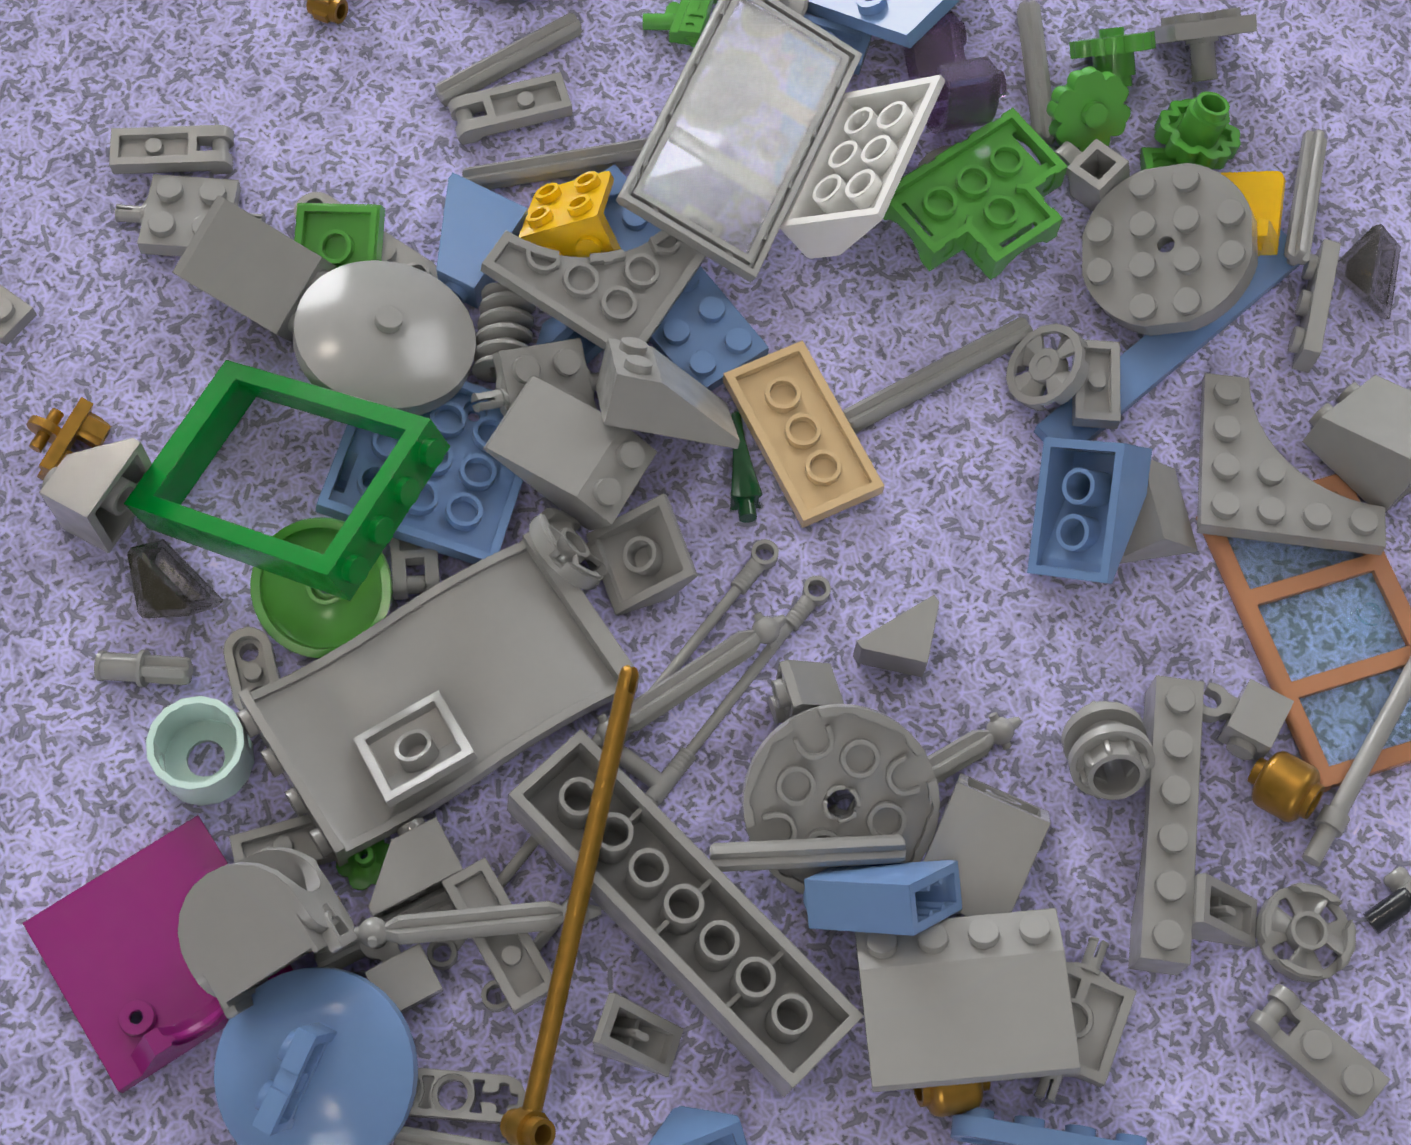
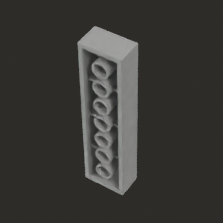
(688, 917)

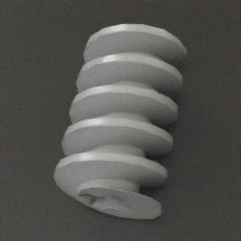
(501, 326)

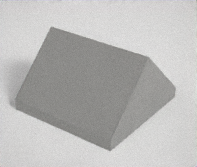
(1163, 520)

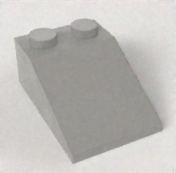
(655, 396)
(570, 453)

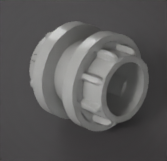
(1107, 750)

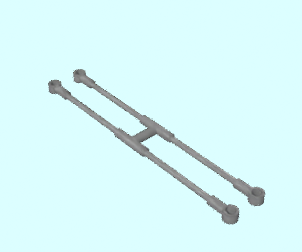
(662, 783)

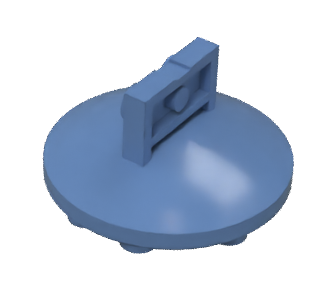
(316, 1063)

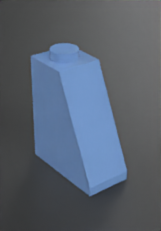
(470, 229)
(883, 897)

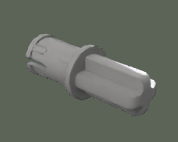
(143, 668)

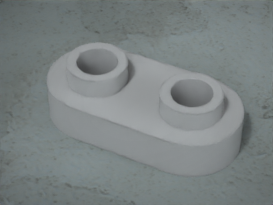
(252, 673)

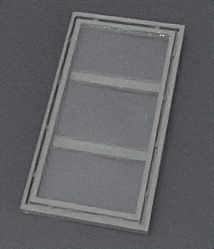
(740, 131)

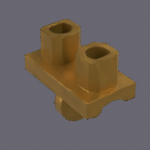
(80, 426)

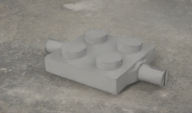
(176, 211)
(556, 363)
(1099, 1019)

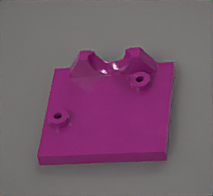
(121, 954)

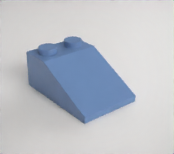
(1086, 507)

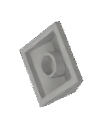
(644, 556)
(414, 748)

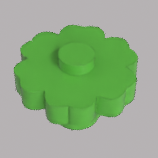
(1114, 51)
(1088, 108)
(1198, 131)

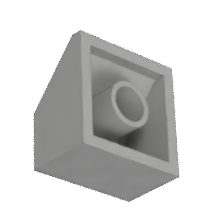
(91, 490)

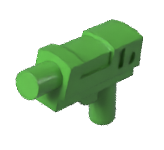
(683, 20)

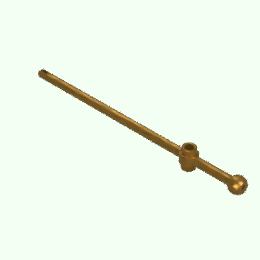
(528, 1123)

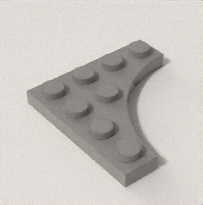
(598, 294)
(1258, 494)

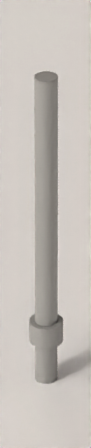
(1333, 817)

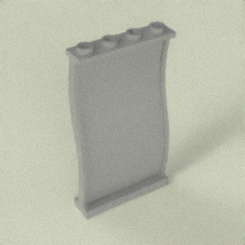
(500, 643)

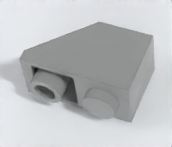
(802, 687)

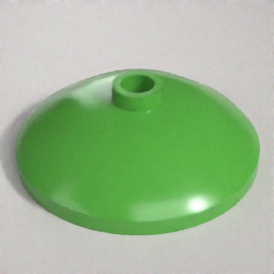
(311, 619)

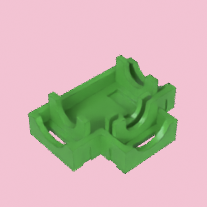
(982, 197)

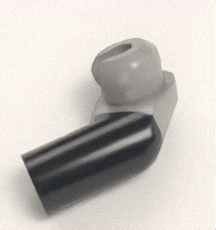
(1395, 905)

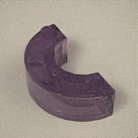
(971, 85)

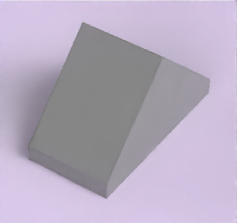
(901, 643)
(1223, 913)
(636, 1036)

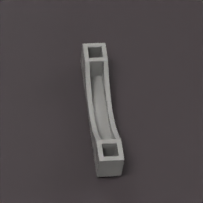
(1168, 855)

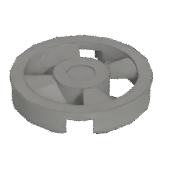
(1047, 367)
(556, 538)
(1305, 932)

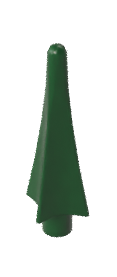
(744, 485)

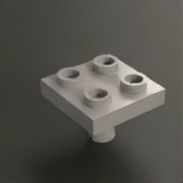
(1201, 32)

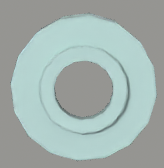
(188, 725)

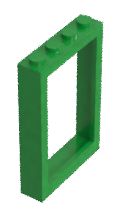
(366, 530)

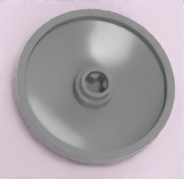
(385, 336)

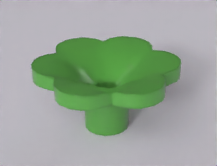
(365, 871)

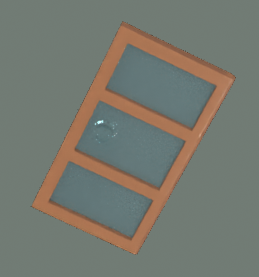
(1327, 637)

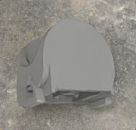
(256, 921)

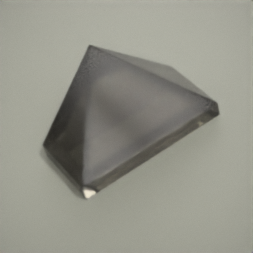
(1371, 270)
(167, 583)

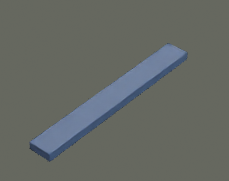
(1159, 355)

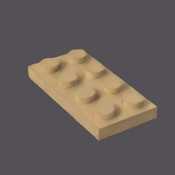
(803, 434)

